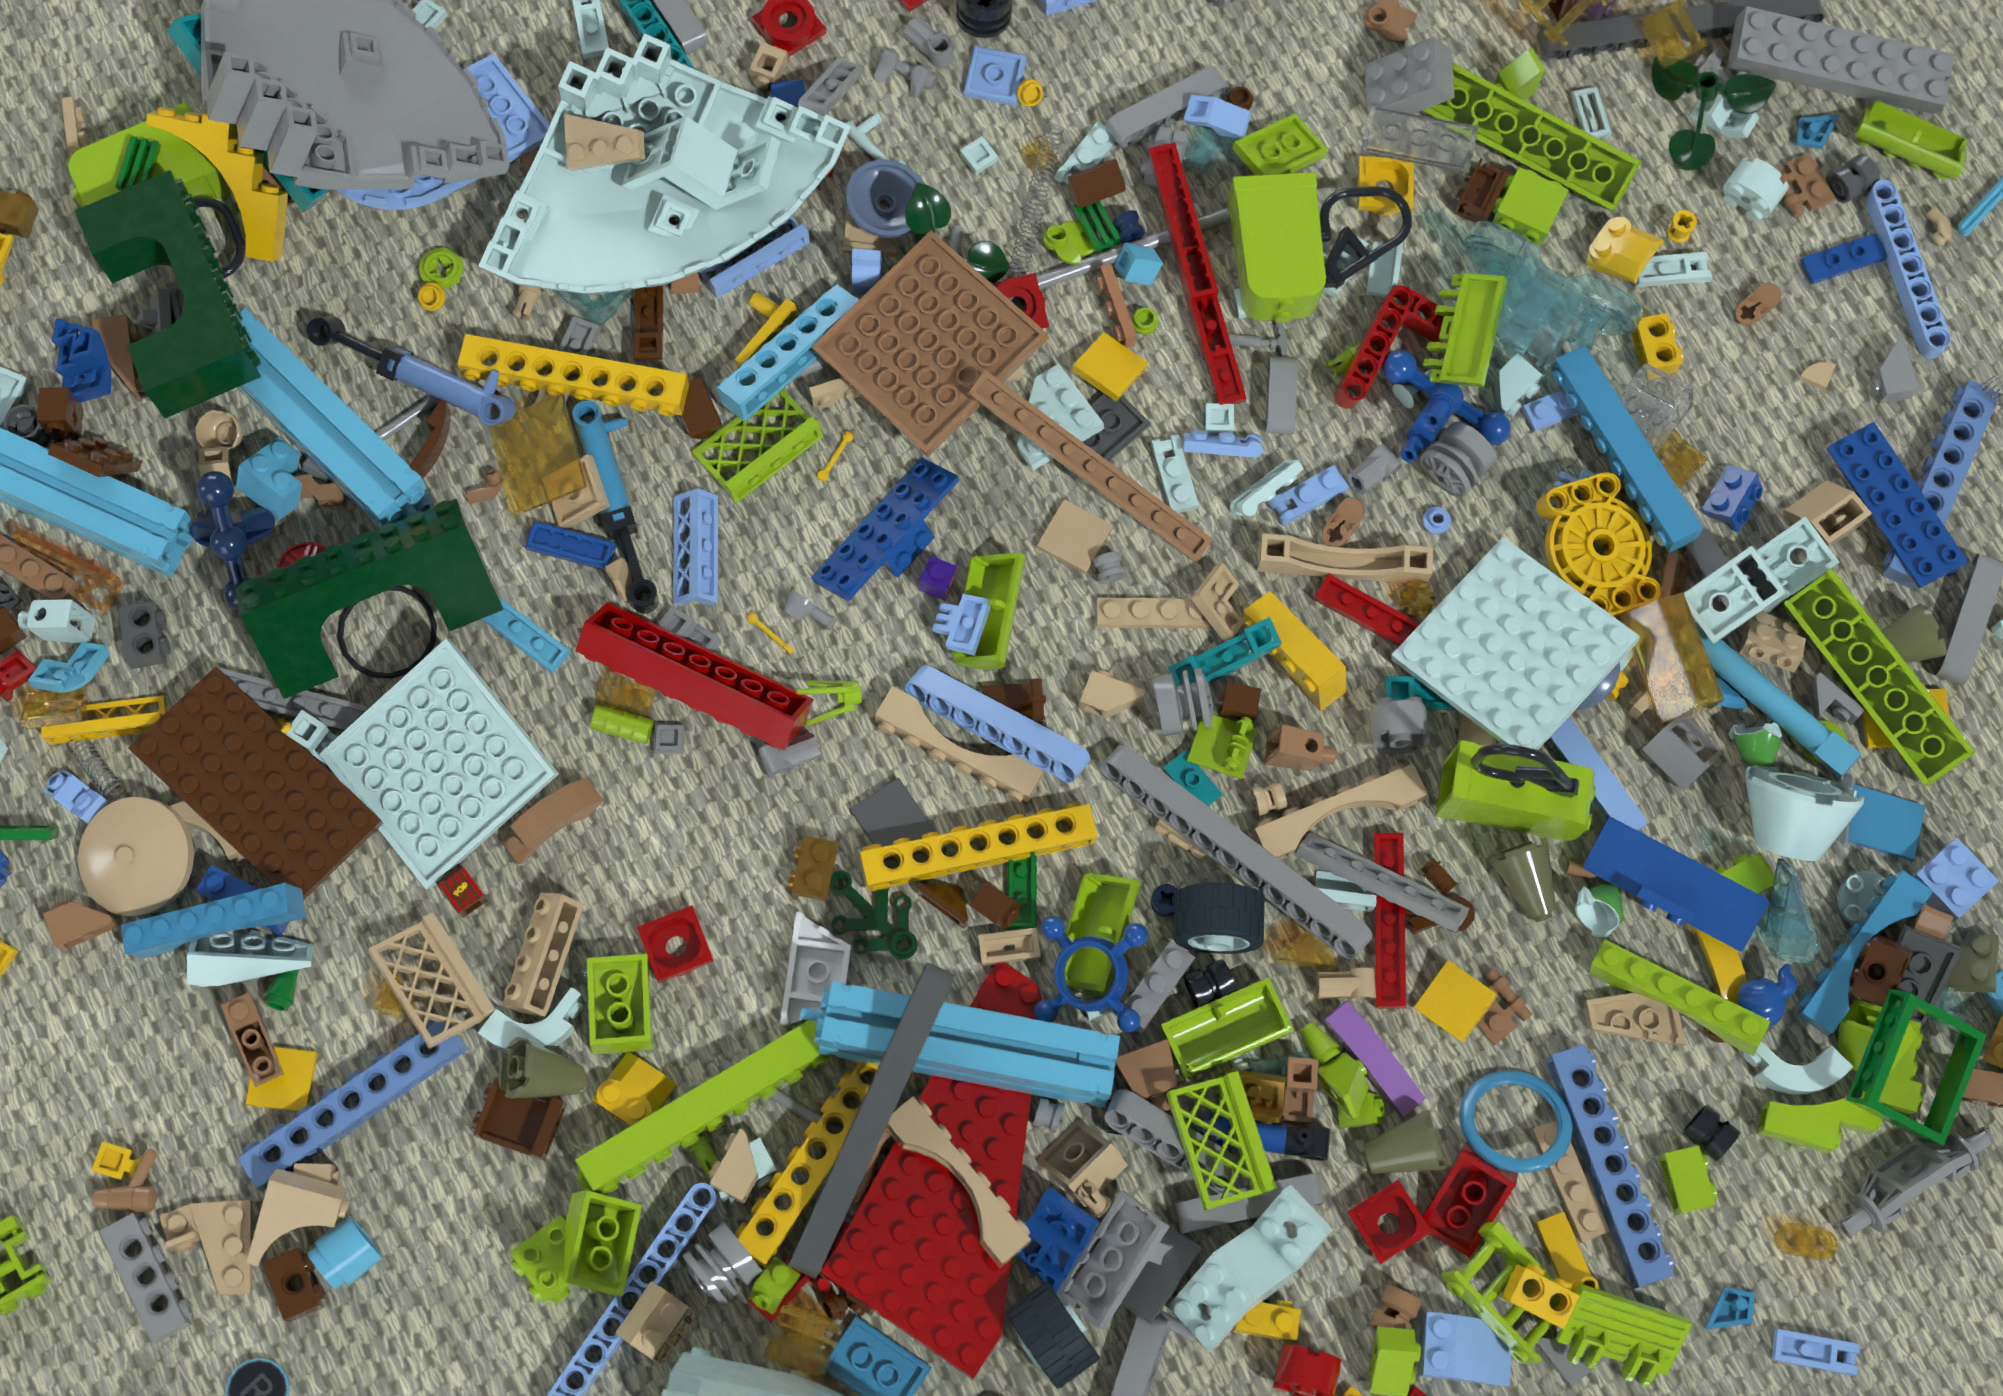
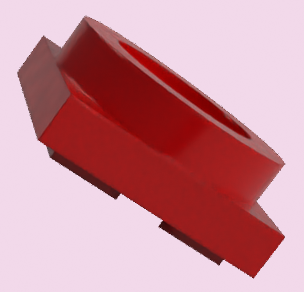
(789, 39)
(1028, 289)
(677, 924)
(1391, 1200)

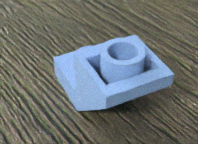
(1222, 116)
(75, 795)

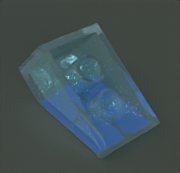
(1789, 924)

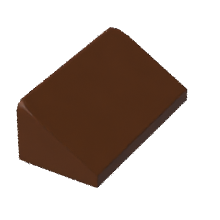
(1096, 184)
(699, 411)

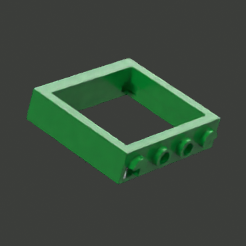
(1881, 1055)

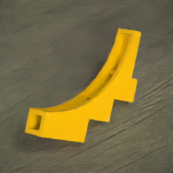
(261, 207)

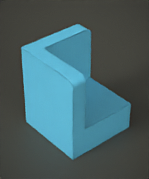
(1138, 263)

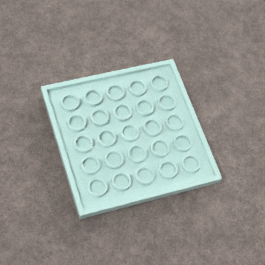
(1515, 647)
(439, 763)

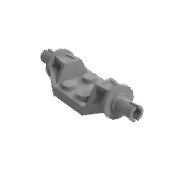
(1909, 1174)

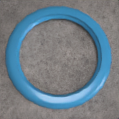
(1503, 1162)

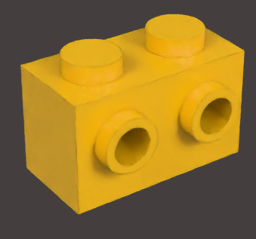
(1271, 1321)

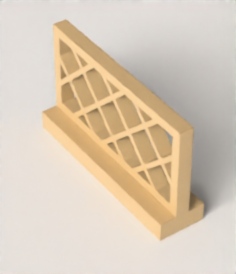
(456, 974)

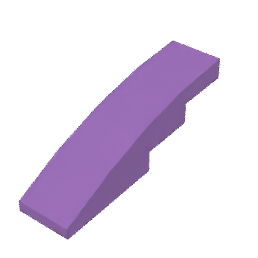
(1380, 1063)

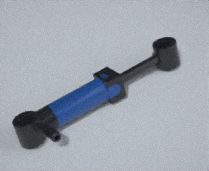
(1301, 1141)

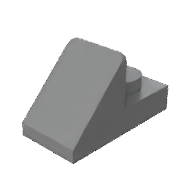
(1827, 694)

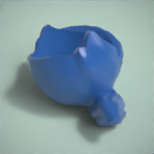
(1767, 997)

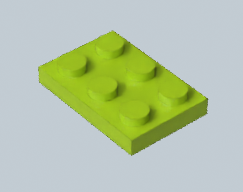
(1280, 147)

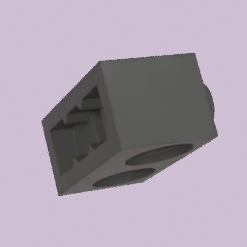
(136, 637)

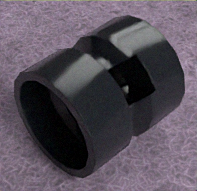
(1209, 984)
(1711, 1132)

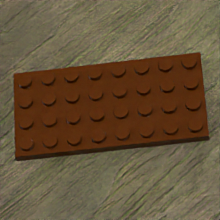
(255, 785)

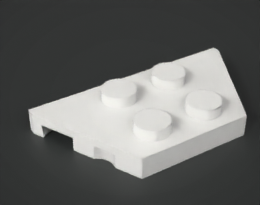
(813, 964)

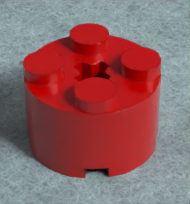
(1306, 1372)

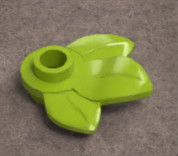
(1070, 243)

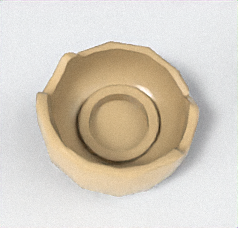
(213, 424)

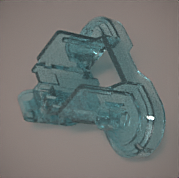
(1543, 306)

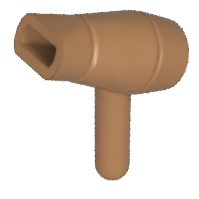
(130, 1197)

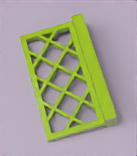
(768, 462)
(1246, 1140)

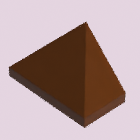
(946, 899)

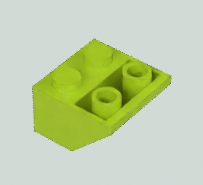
(1857, 1029)

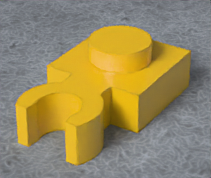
(114, 1161)

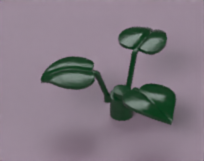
(1746, 95)
(931, 210)

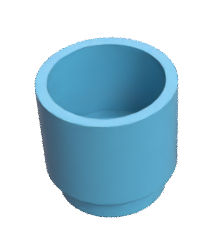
(344, 1253)

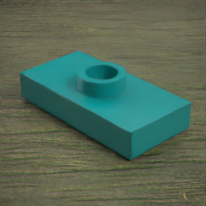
(1192, 779)

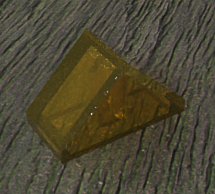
(1308, 952)
(389, 1005)

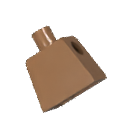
(1297, 749)
(1149, 1073)

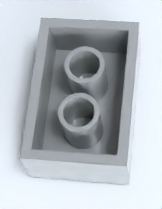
(1411, 78)

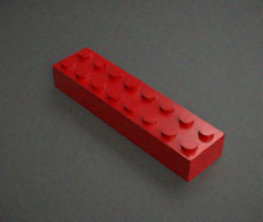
(694, 675)

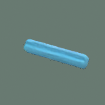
(1981, 209)

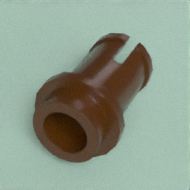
(1438, 876)

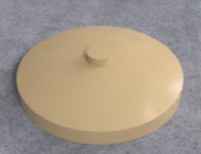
(135, 856)

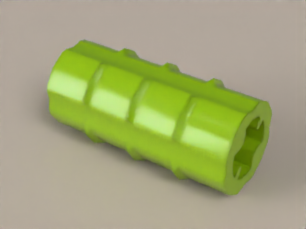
(622, 724)

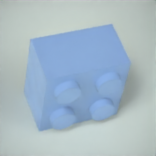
(1955, 879)

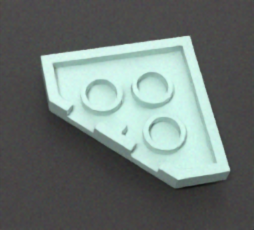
(1062, 402)

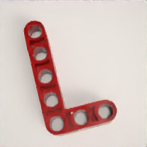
(1384, 337)

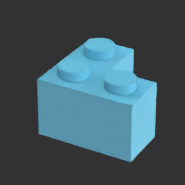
(270, 478)

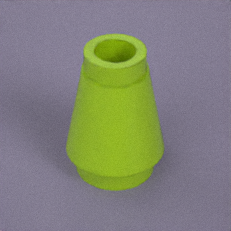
(1319, 1043)

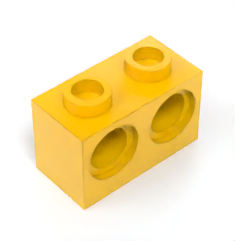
(1650, 346)
(1538, 1299)

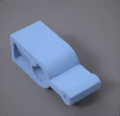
(865, 269)

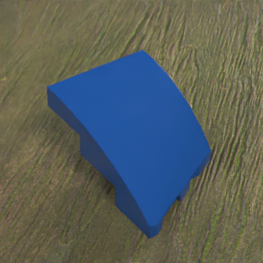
(82, 360)
(1057, 1238)

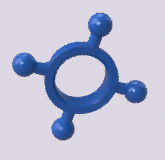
(1134, 936)

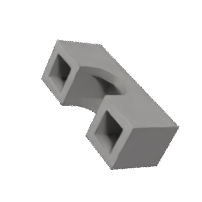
(1159, 983)

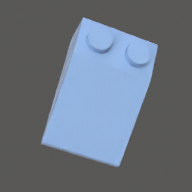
(1462, 1350)

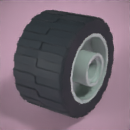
(1219, 918)
(1052, 1335)

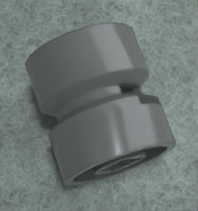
(1853, 178)
(23, 422)

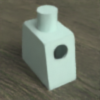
(52, 621)

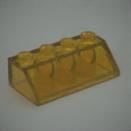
(1672, 658)

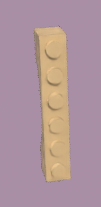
(1299, 557)
(904, 716)
(1392, 791)
(917, 1132)

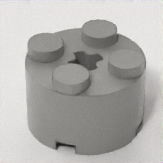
(1398, 725)

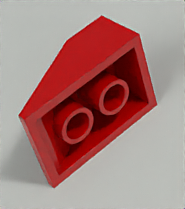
(1467, 1200)

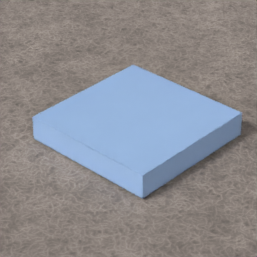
(994, 75)

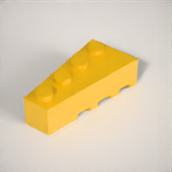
(1301, 652)

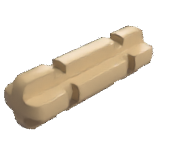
(1164, 829)

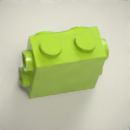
(1529, 205)
(543, 1262)

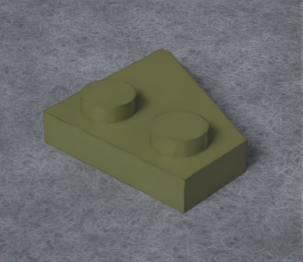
(1976, 965)

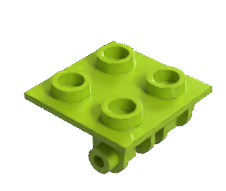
(1224, 746)

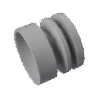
(1458, 459)
(1183, 701)
(722, 1264)

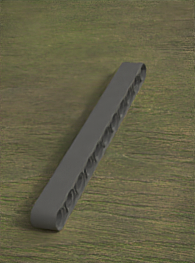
(1625, 31)
(871, 1120)

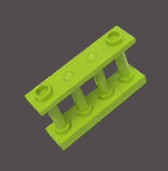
(1500, 1241)

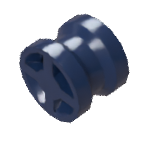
(1128, 226)
(1161, 904)

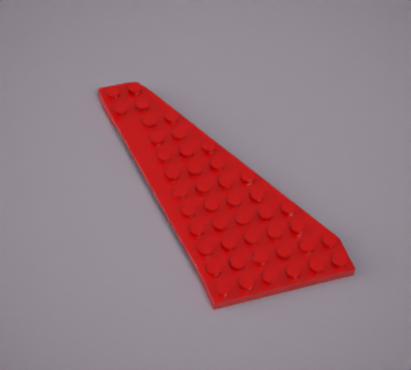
(917, 1233)

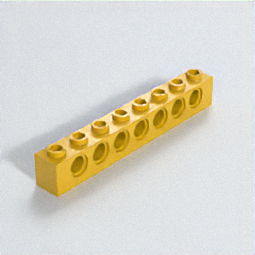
(479, 350)
(879, 877)
(765, 1247)

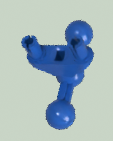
(1443, 401)

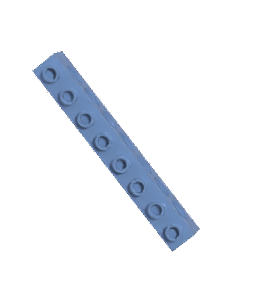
(1960, 452)
(319, 1137)
(1639, 1271)

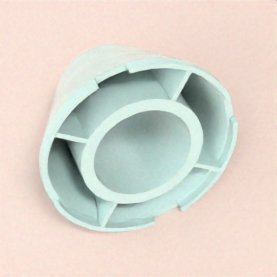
(1798, 811)

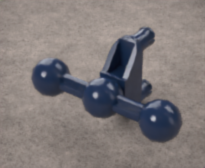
(228, 532)

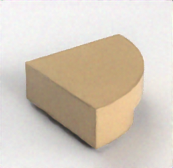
(1818, 374)

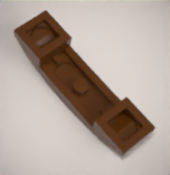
(649, 323)
(429, 453)

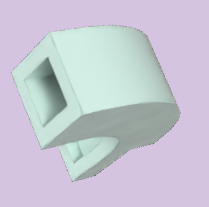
(549, 1033)
(1791, 1079)

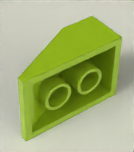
(619, 1004)
(599, 1241)

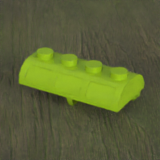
(1912, 139)
(999, 580)
(1102, 911)
(1226, 1028)

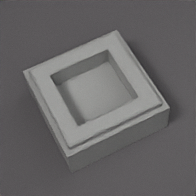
(669, 739)

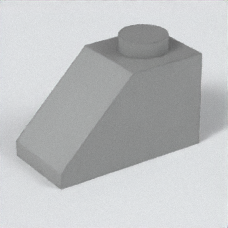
(1895, 376)

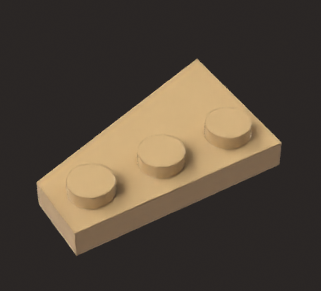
(1636, 1018)
(226, 1240)

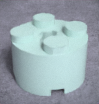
(1754, 188)

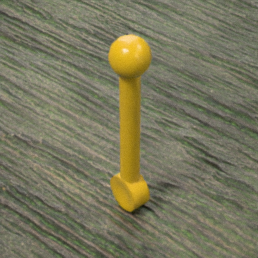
(823, 474)
(753, 619)
(286, 726)

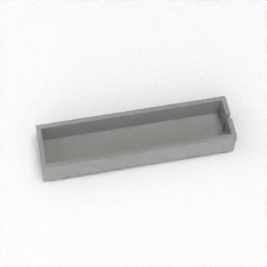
(1840, 60)

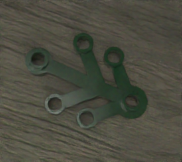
(875, 920)

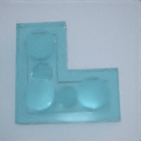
(1207, 149)

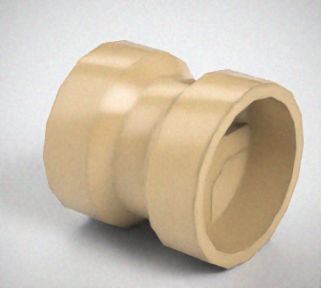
(1268, 798)

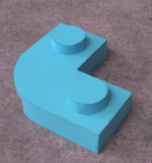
(74, 674)

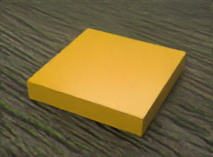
(1109, 366)
(1455, 1001)
(290, 1090)

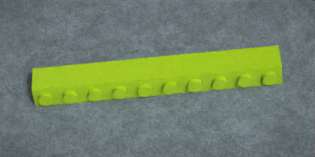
(701, 1110)

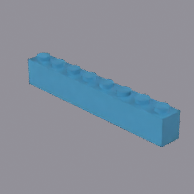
(1626, 449)

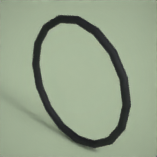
(400, 672)

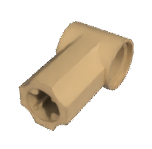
(1350, 984)

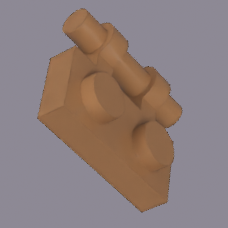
(1810, 184)
(1496, 1021)

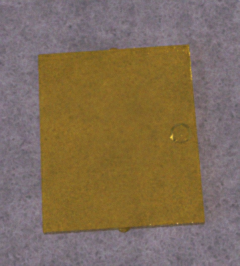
(538, 455)

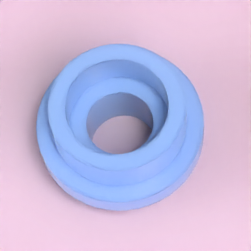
(1436, 528)

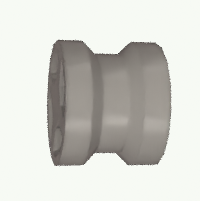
(1109, 567)
(1048, 1114)

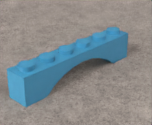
(251, 909)
(1829, 1000)

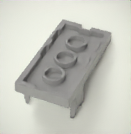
(1114, 1259)

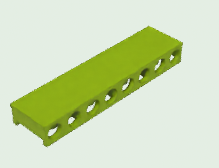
(1539, 138)
(1879, 677)

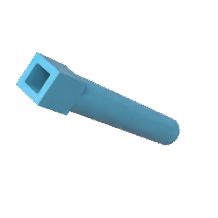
(1825, 745)

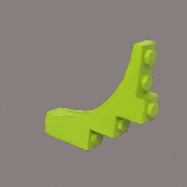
(1819, 1125)

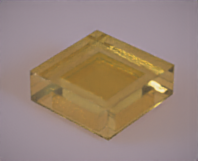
(1030, 153)

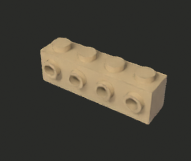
(542, 954)

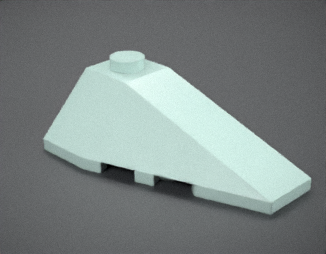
(241, 957)

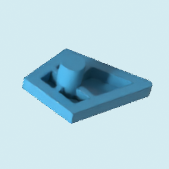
(1815, 130)
(1731, 697)
(1732, 1309)

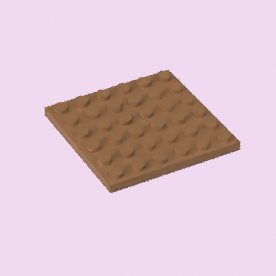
(926, 340)

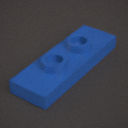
(1843, 258)
(570, 545)

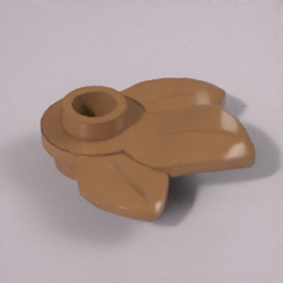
(1393, 21)

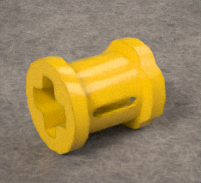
(1680, 226)

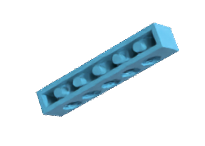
(783, 356)

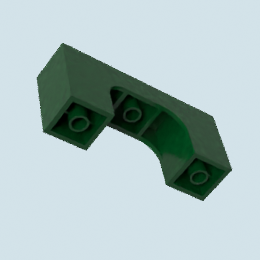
(207, 345)
(424, 550)

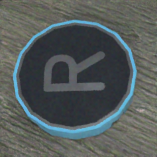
(258, 1378)

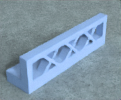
(756, 261)
(700, 545)

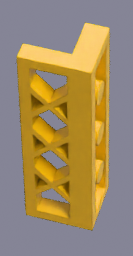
(107, 726)

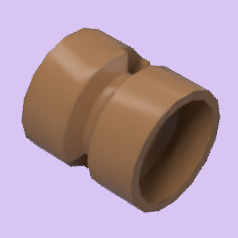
(1398, 1302)

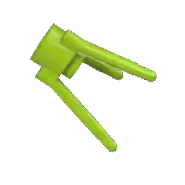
(846, 692)

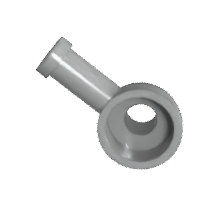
(800, 607)

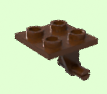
(1020, 697)

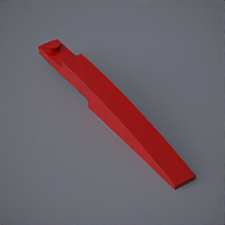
(1196, 275)

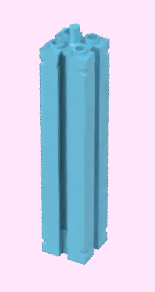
(331, 433)
(92, 506)
(972, 1045)

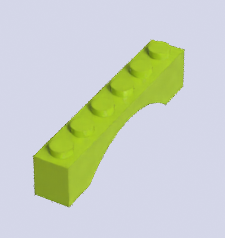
(1722, 1017)

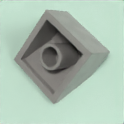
(1682, 752)

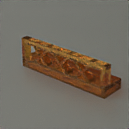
(76, 566)

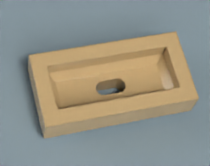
(1024, 941)

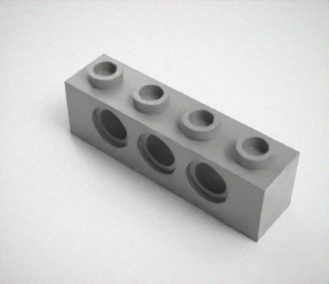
(118, 1240)

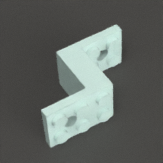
(704, 163)
(1759, 579)
(1250, 1268)

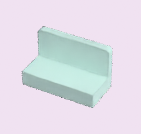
(1384, 272)
(1344, 892)

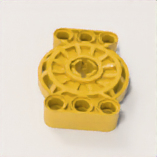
(1604, 521)

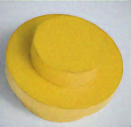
(1029, 92)
(431, 296)

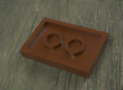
(95, 456)

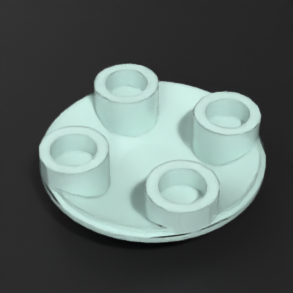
(1857, 892)

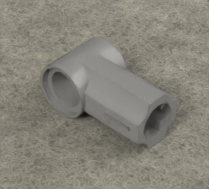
(930, 41)
(1373, 470)
(796, 753)

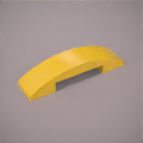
(1723, 964)

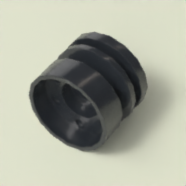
(984, 17)

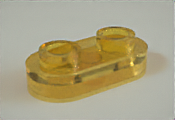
(1805, 1241)

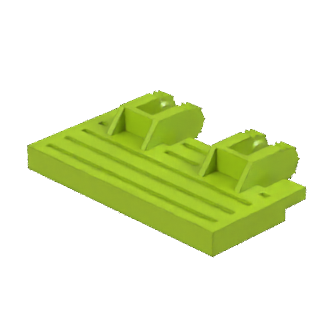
(1468, 329)
(1623, 1325)

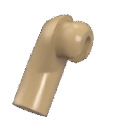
(1942, 224)

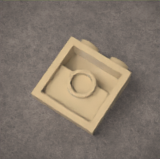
(1773, 641)

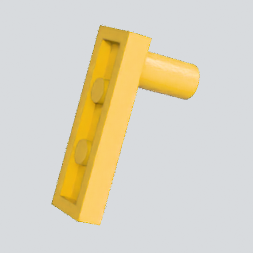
(778, 316)
(1565, 1251)

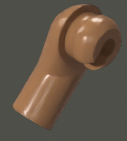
(489, 489)

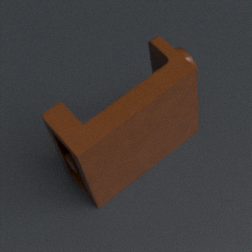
(518, 1123)

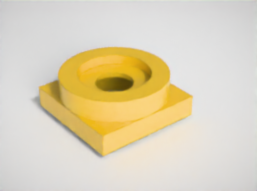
(1396, 172)

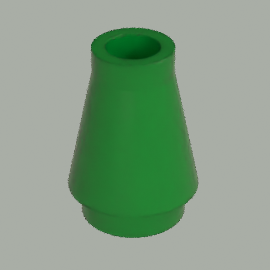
(282, 991)

